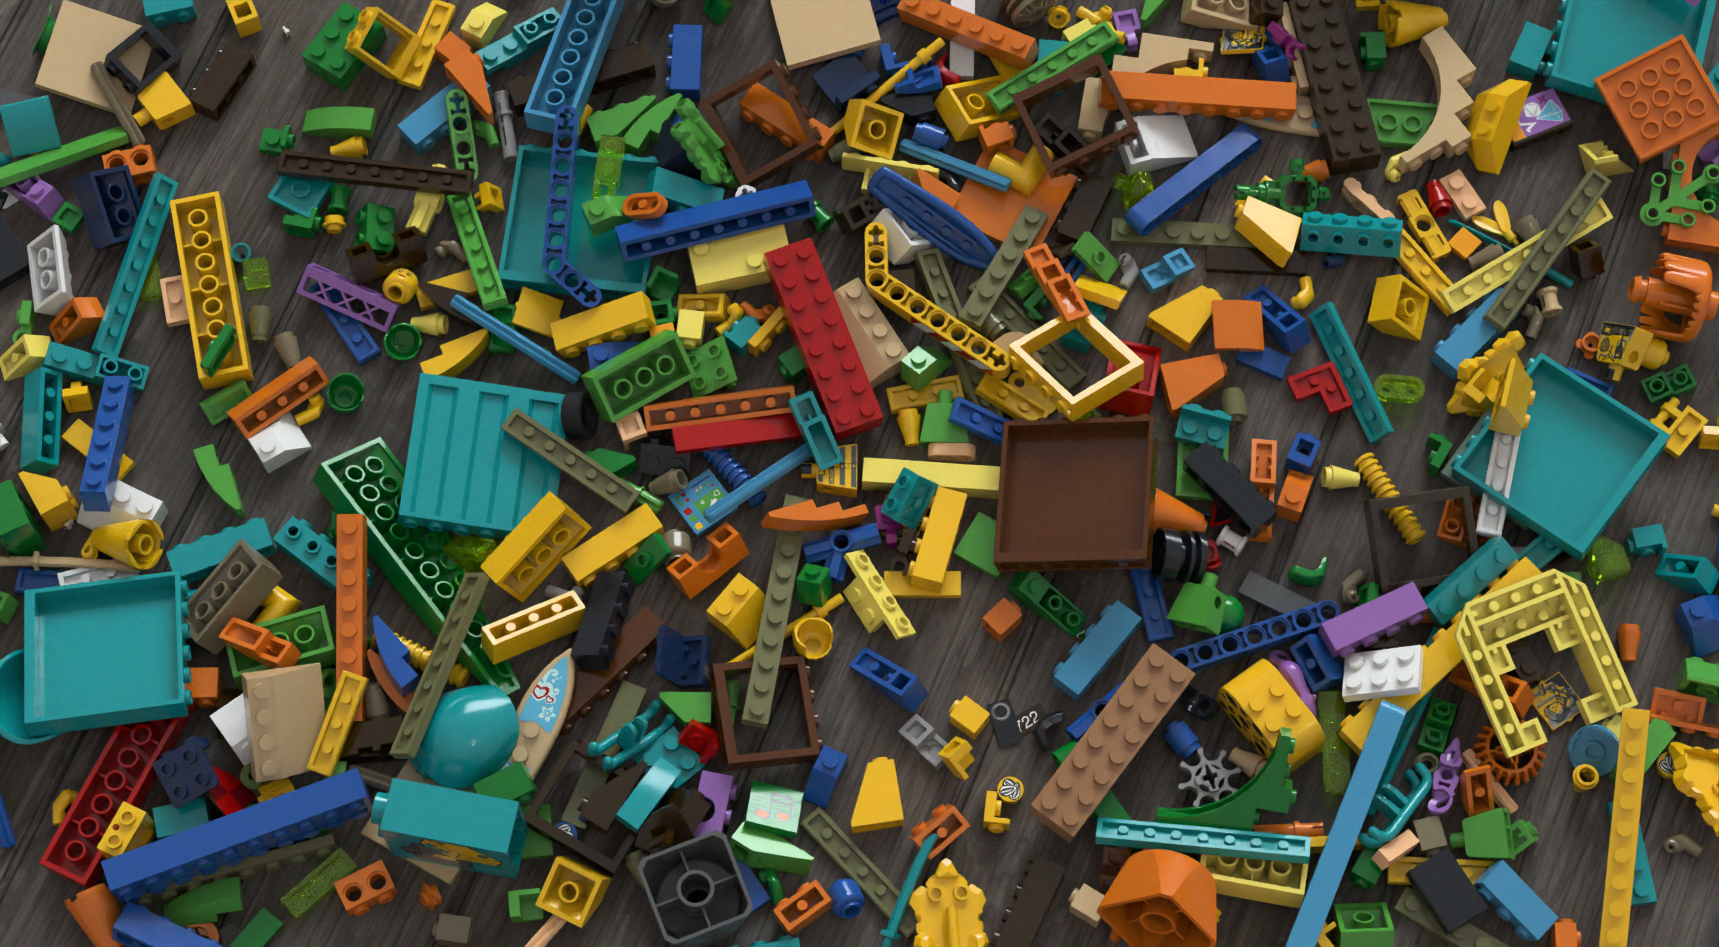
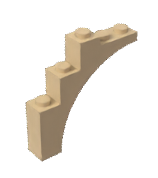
(1451, 75)

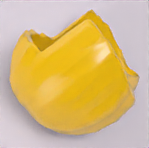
(813, 638)

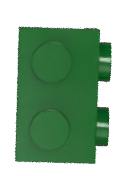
(376, 227)

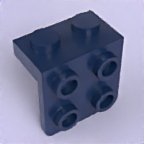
(846, 80)
(682, 658)
(186, 771)

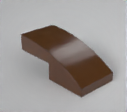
(1112, 862)

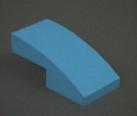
(1166, 271)

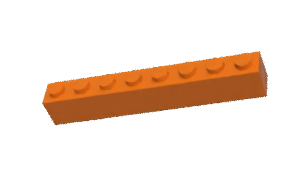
(1201, 95)
(352, 600)

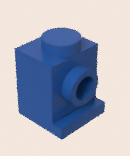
(1303, 443)

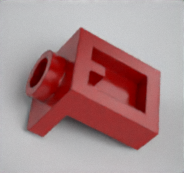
(700, 739)

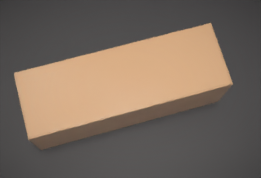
(1395, 849)

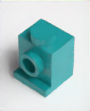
(740, 334)
(1646, 541)

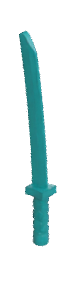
(1551, 273)
(906, 892)

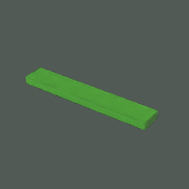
(1080, 49)
(62, 155)
(477, 252)

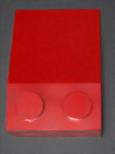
(1139, 397)

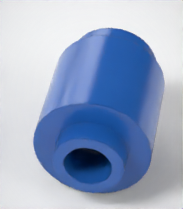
(930, 136)
(1181, 739)

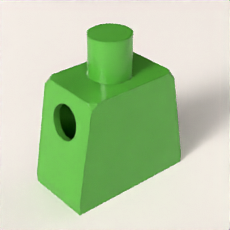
(935, 423)
(1199, 606)
(1486, 836)

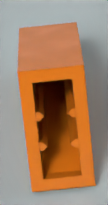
(1190, 381)

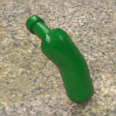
(332, 529)

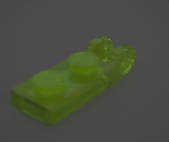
(608, 164)

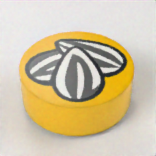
(1665, 766)
(1010, 790)

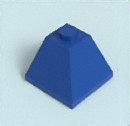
(1700, 624)

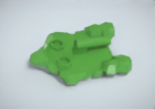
(703, 146)

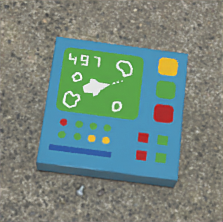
(697, 497)

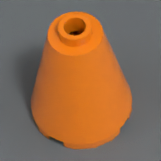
(1176, 515)
(96, 914)

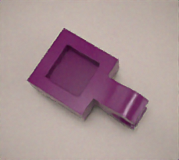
(1283, 37)
(887, 525)

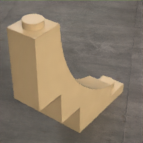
(1157, 56)

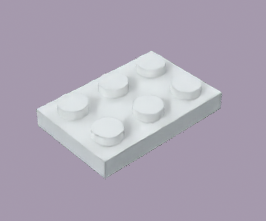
(1383, 673)

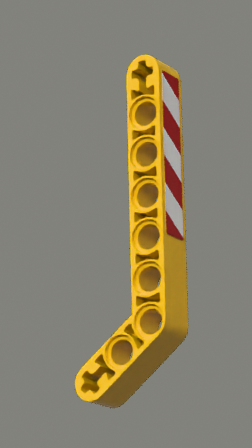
(931, 312)

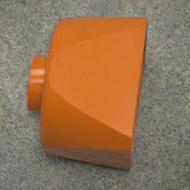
(1162, 901)

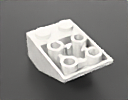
(1161, 143)

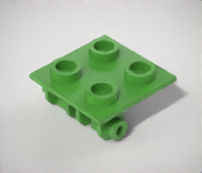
(712, 367)

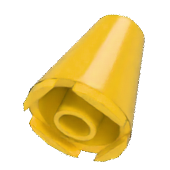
(1408, 21)
(130, 542)

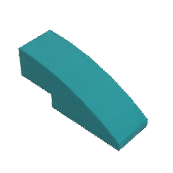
(815, 430)
(648, 794)

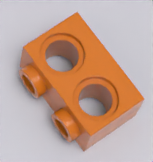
(132, 157)
(363, 882)

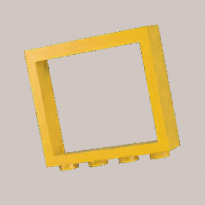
(1129, 364)

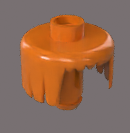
(1682, 290)

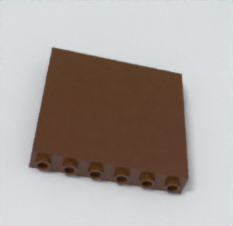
(1077, 494)

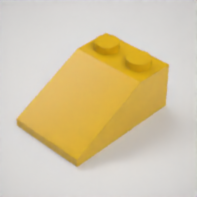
(966, 107)
(1512, 400)

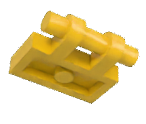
(1683, 430)

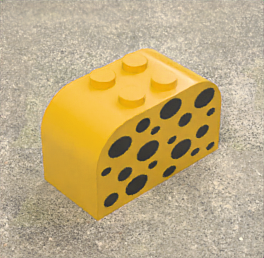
(1262, 703)

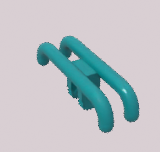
(631, 737)
(1397, 807)

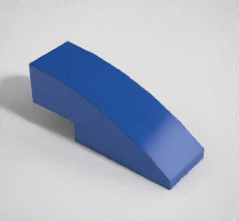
(394, 658)

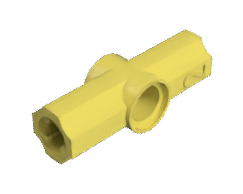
(425, 208)

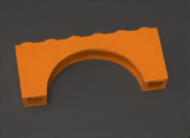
(1705, 231)

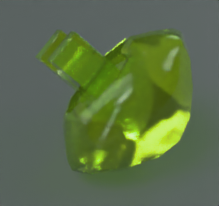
(1134, 187)

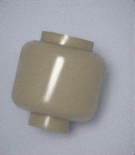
(679, 544)

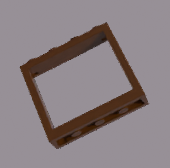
(1058, 83)
(801, 112)
(730, 759)

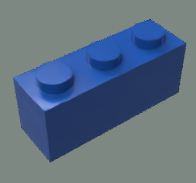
(685, 61)

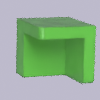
(523, 907)

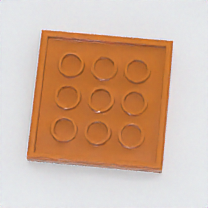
(1660, 98)
(998, 211)

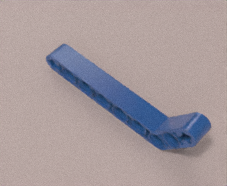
(565, 204)

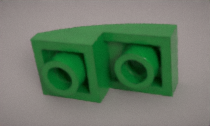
(1669, 384)
(1436, 726)

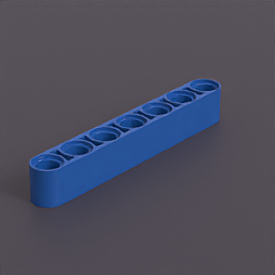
(1193, 180)
(1263, 630)

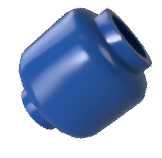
(846, 898)

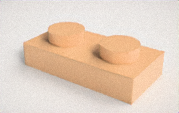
(1463, 196)
(174, 301)

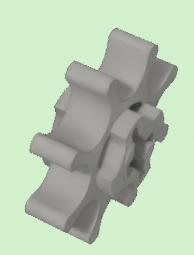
(1214, 771)

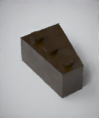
(371, 741)

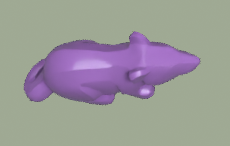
(1294, 676)
(1445, 779)

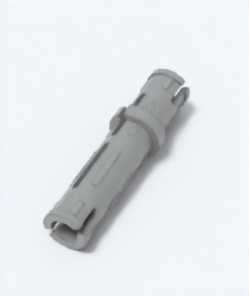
(504, 117)

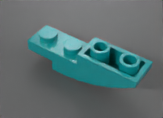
(523, 42)
(92, 367)

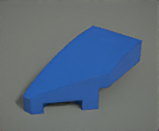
(920, 81)

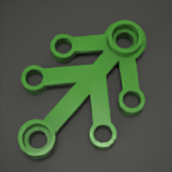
(1678, 197)

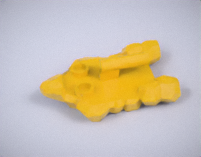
(1494, 362)
(1698, 778)
(948, 910)

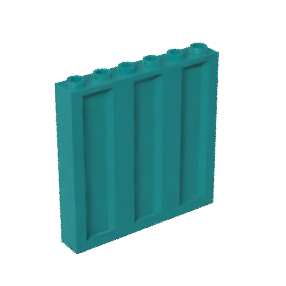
(464, 467)

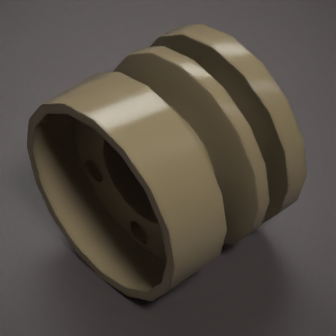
(1026, 12)

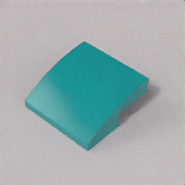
(30, 126)

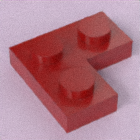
(1321, 381)

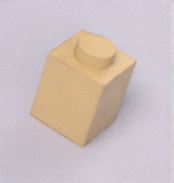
(1085, 904)

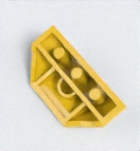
(1494, 123)

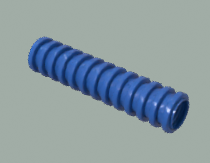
(732, 471)

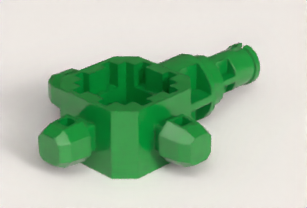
(1274, 191)

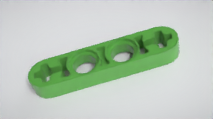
(461, 136)

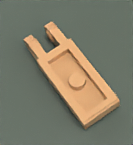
(1361, 201)

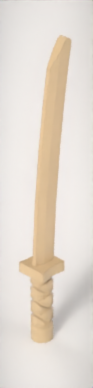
(37, 561)

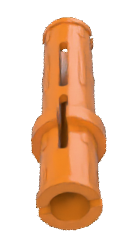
(1295, 828)

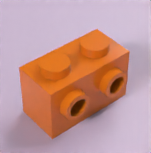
(946, 823)
(802, 907)

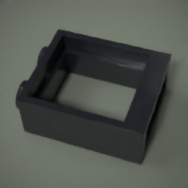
(158, 43)

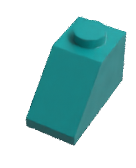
(1688, 573)

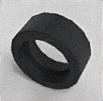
(579, 416)

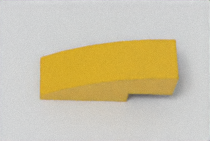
(457, 354)

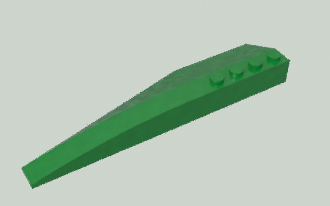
(413, 559)

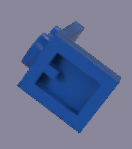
(890, 63)

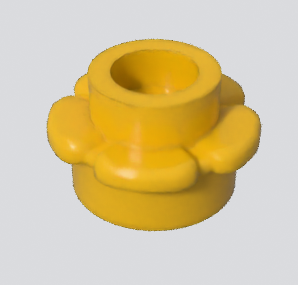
(1058, 22)
(334, 224)

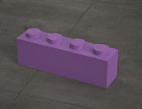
(1373, 620)

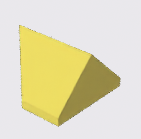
(1603, 160)

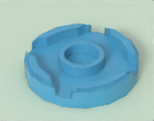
(1595, 747)

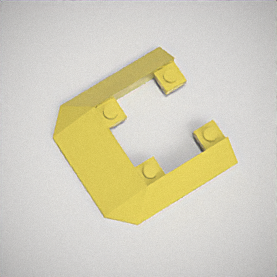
(1570, 620)

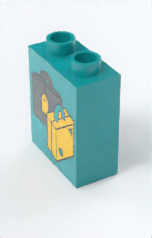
(451, 827)

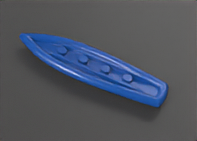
(932, 219)

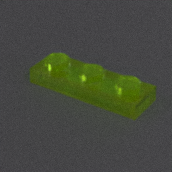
(318, 883)

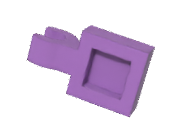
(1128, 22)

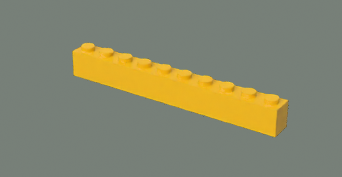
(1438, 662)
(1624, 827)

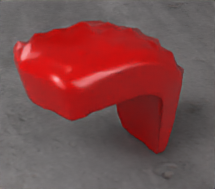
(948, 77)
(1213, 562)

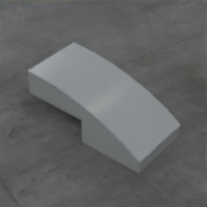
(924, 740)

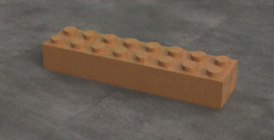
(1111, 743)

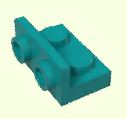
(1202, 425)
(909, 498)

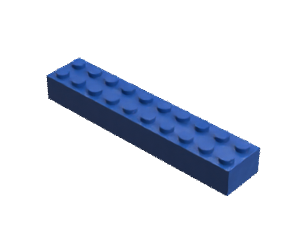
(237, 836)

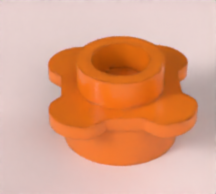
(1589, 338)
(430, 896)

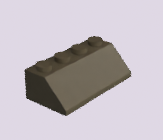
(230, 591)

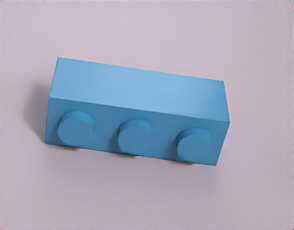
(1515, 901)

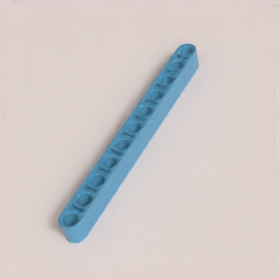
(1346, 826)

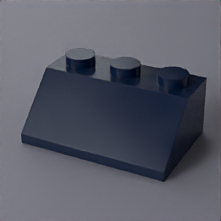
(108, 205)

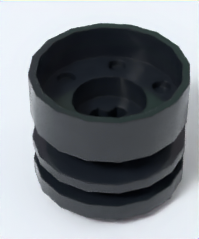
(1179, 555)

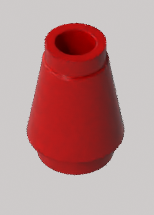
(1438, 200)

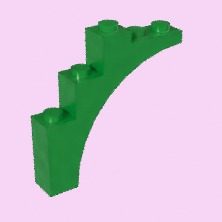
(1240, 809)

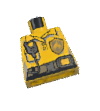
(1622, 348)

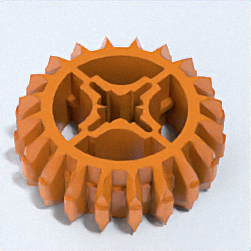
(1511, 771)

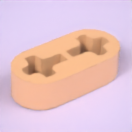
(951, 452)

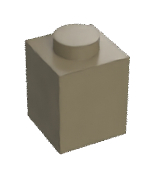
(1430, 834)
(453, 930)

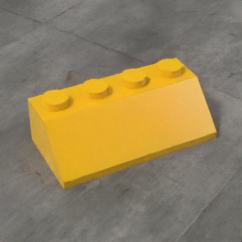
(535, 547)

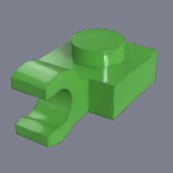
(27, 319)

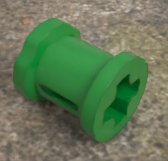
(339, 200)
(822, 219)

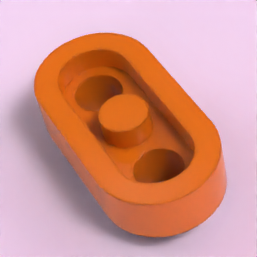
(645, 206)

